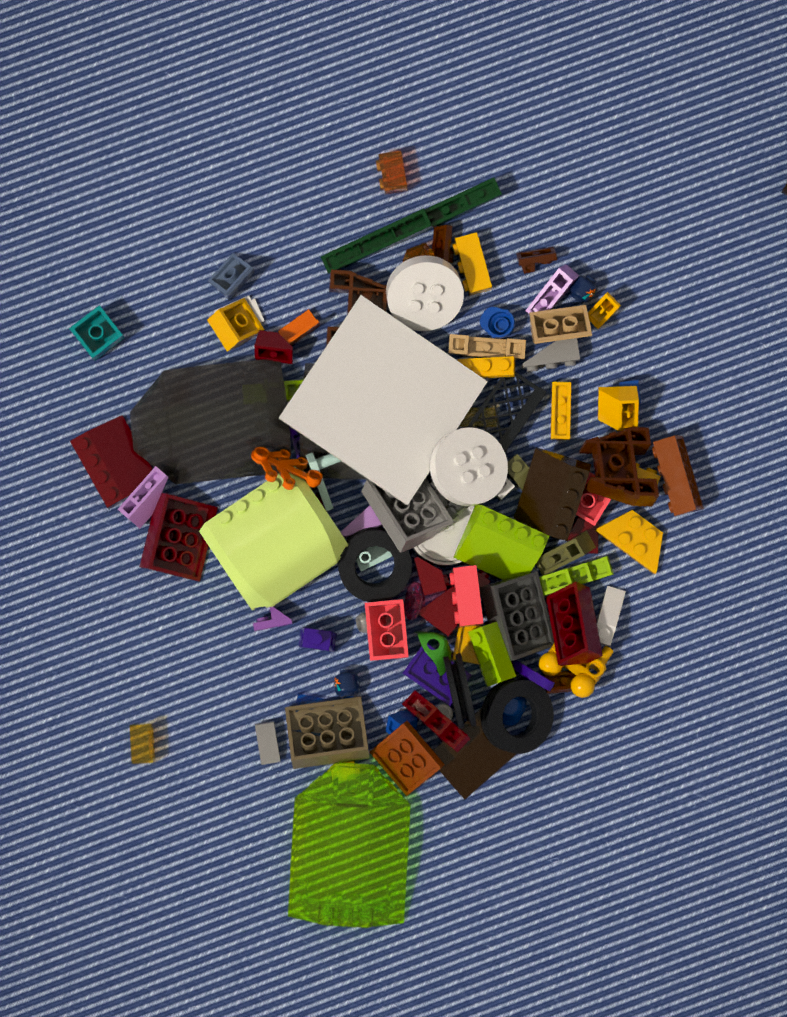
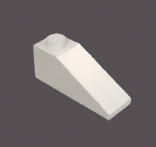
(609, 614)

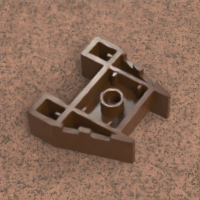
(355, 285)
(616, 467)

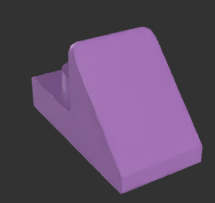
(278, 620)

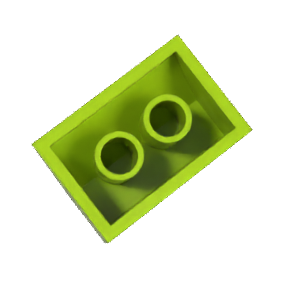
(491, 654)

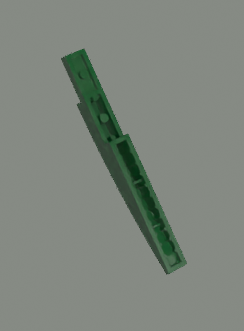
(411, 226)

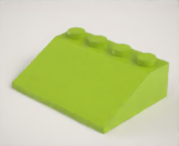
(500, 544)

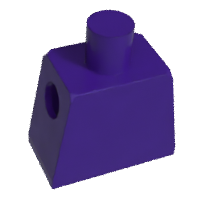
(317, 639)

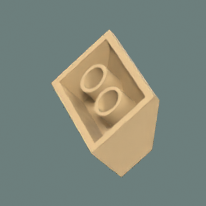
(560, 324)

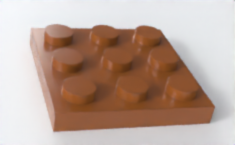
(406, 758)

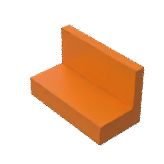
(299, 327)

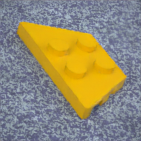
(635, 538)

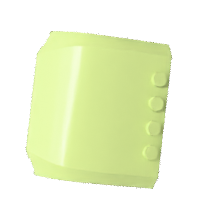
(274, 541)

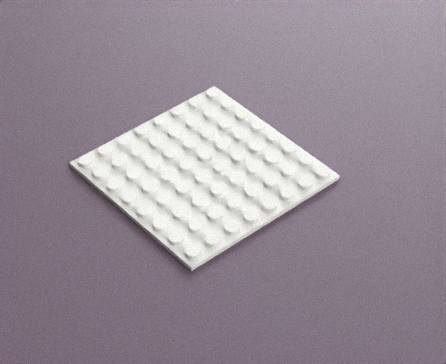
(382, 399)

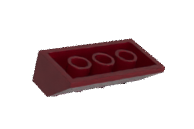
(574, 625)

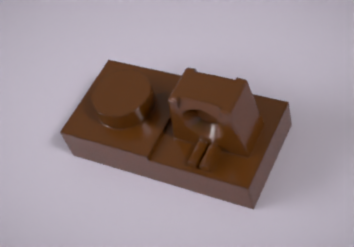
(442, 241)
(529, 258)
(562, 682)

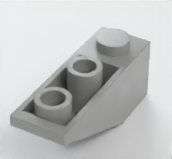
(557, 353)

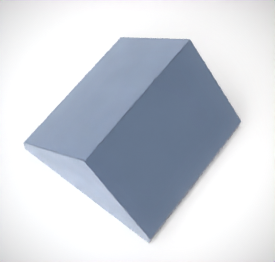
(231, 276)

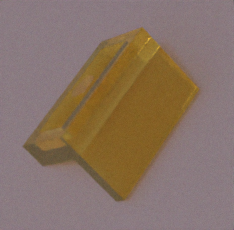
(142, 744)

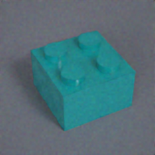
(97, 333)

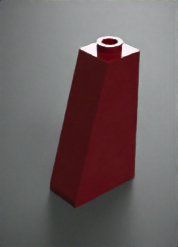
(441, 610)

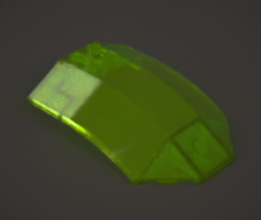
(349, 849)

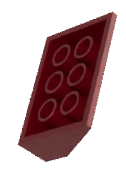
(111, 460)
(174, 537)

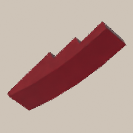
(436, 721)

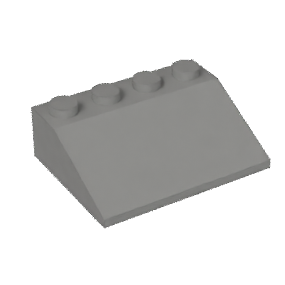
(409, 523)

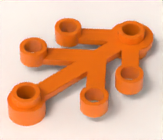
(284, 465)

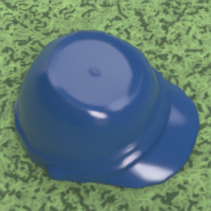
(497, 322)
(514, 710)

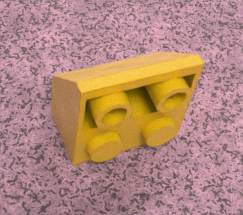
(618, 406)

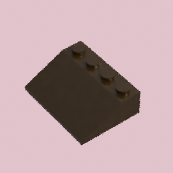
(552, 493)
(473, 762)

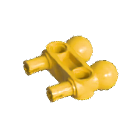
(584, 682)

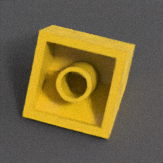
(235, 324)

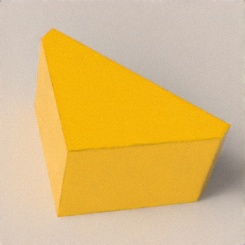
(603, 310)

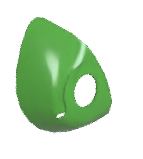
(438, 654)

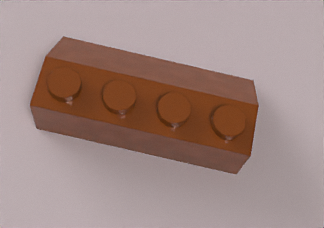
(677, 475)

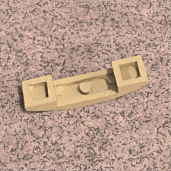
(486, 347)

